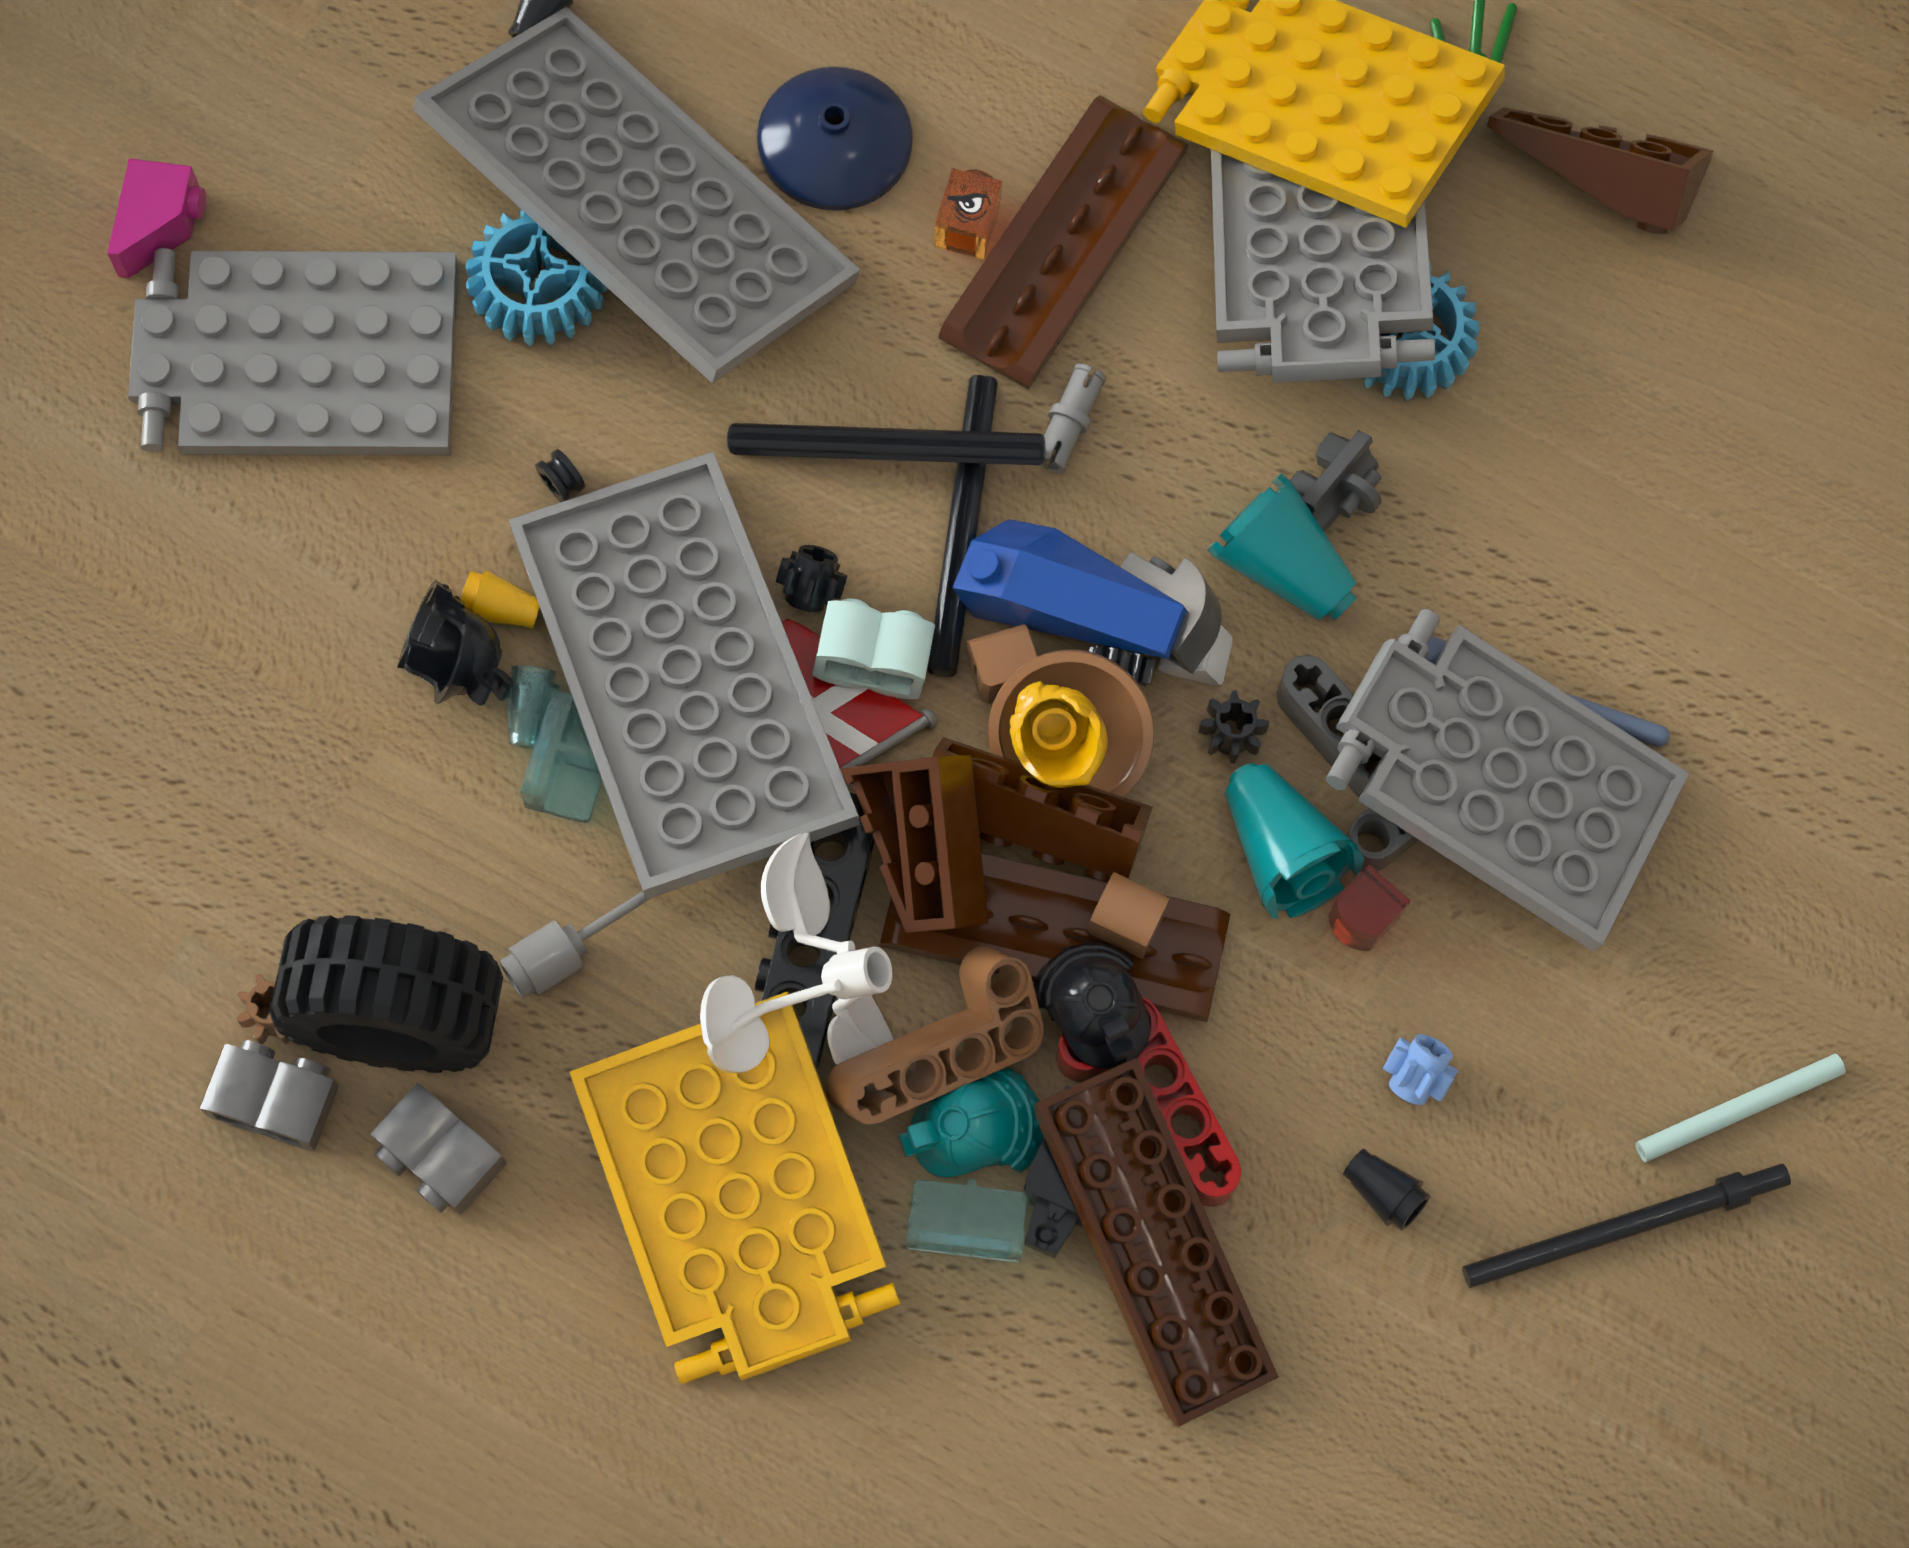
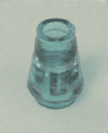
(528, 703)

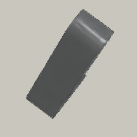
(1300, 709)

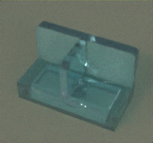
(562, 768)
(967, 1220)

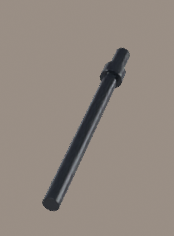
(1728, 1192)

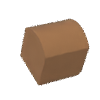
(997, 657)
(1128, 915)

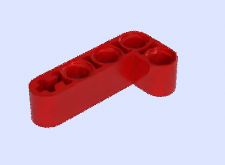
(1179, 1098)

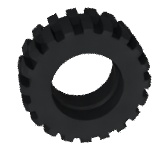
(386, 994)

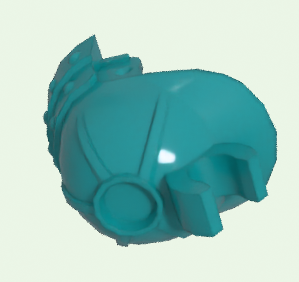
(976, 1127)

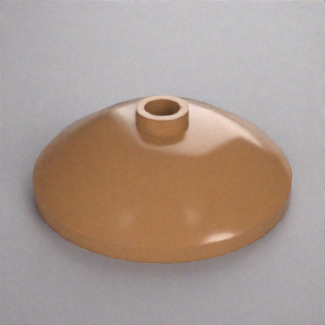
(1112, 693)

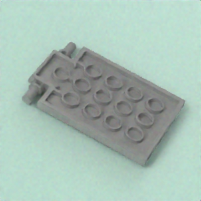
(1313, 280)
(298, 353)
(1507, 777)

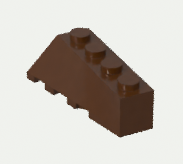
(1056, 823)

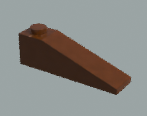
(1636, 179)

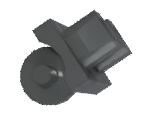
(1345, 483)

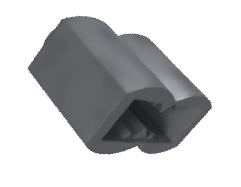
(270, 1095)
(437, 1150)

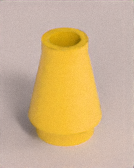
(499, 600)

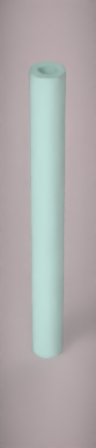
(1740, 1108)

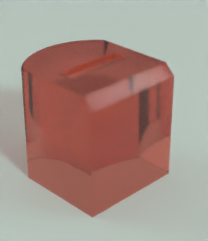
(1366, 910)

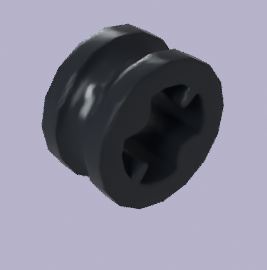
(560, 475)

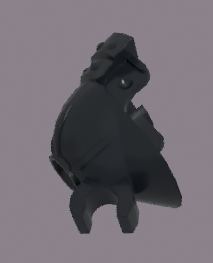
(454, 649)
(1095, 1003)

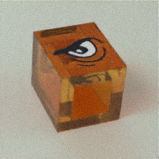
(968, 212)

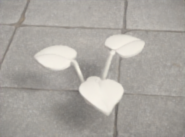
(799, 901)

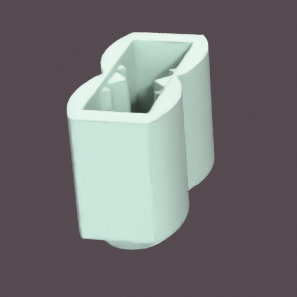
(873, 649)

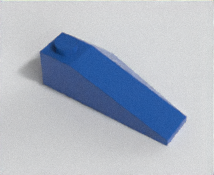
(1064, 589)

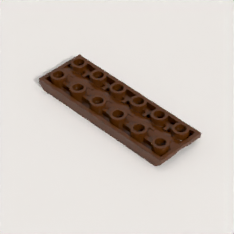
(1062, 241)
(1044, 910)
(1154, 1242)

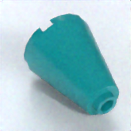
(1287, 552)
(1288, 842)

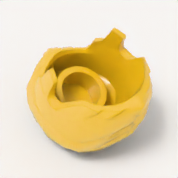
(1058, 735)

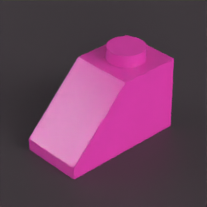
(153, 213)

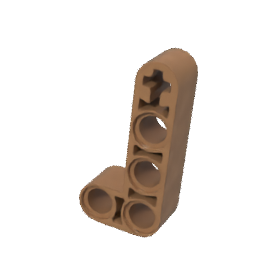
(874, 1083)

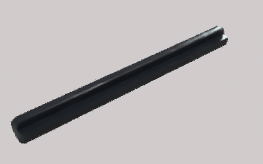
(886, 444)
(960, 532)

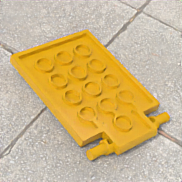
(1325, 98)
(735, 1197)

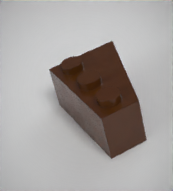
(926, 837)

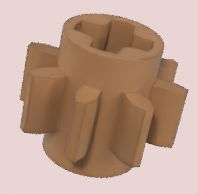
(255, 1001)

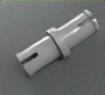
(1070, 416)

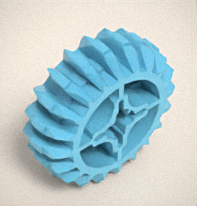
(500, 265)
(1450, 353)

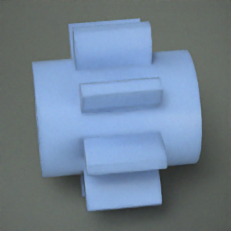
(1420, 1069)

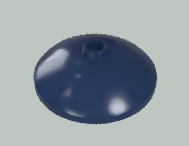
(834, 163)

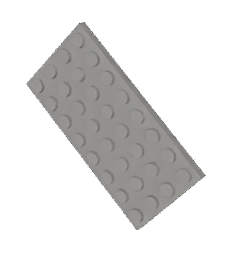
(637, 192)
(682, 674)

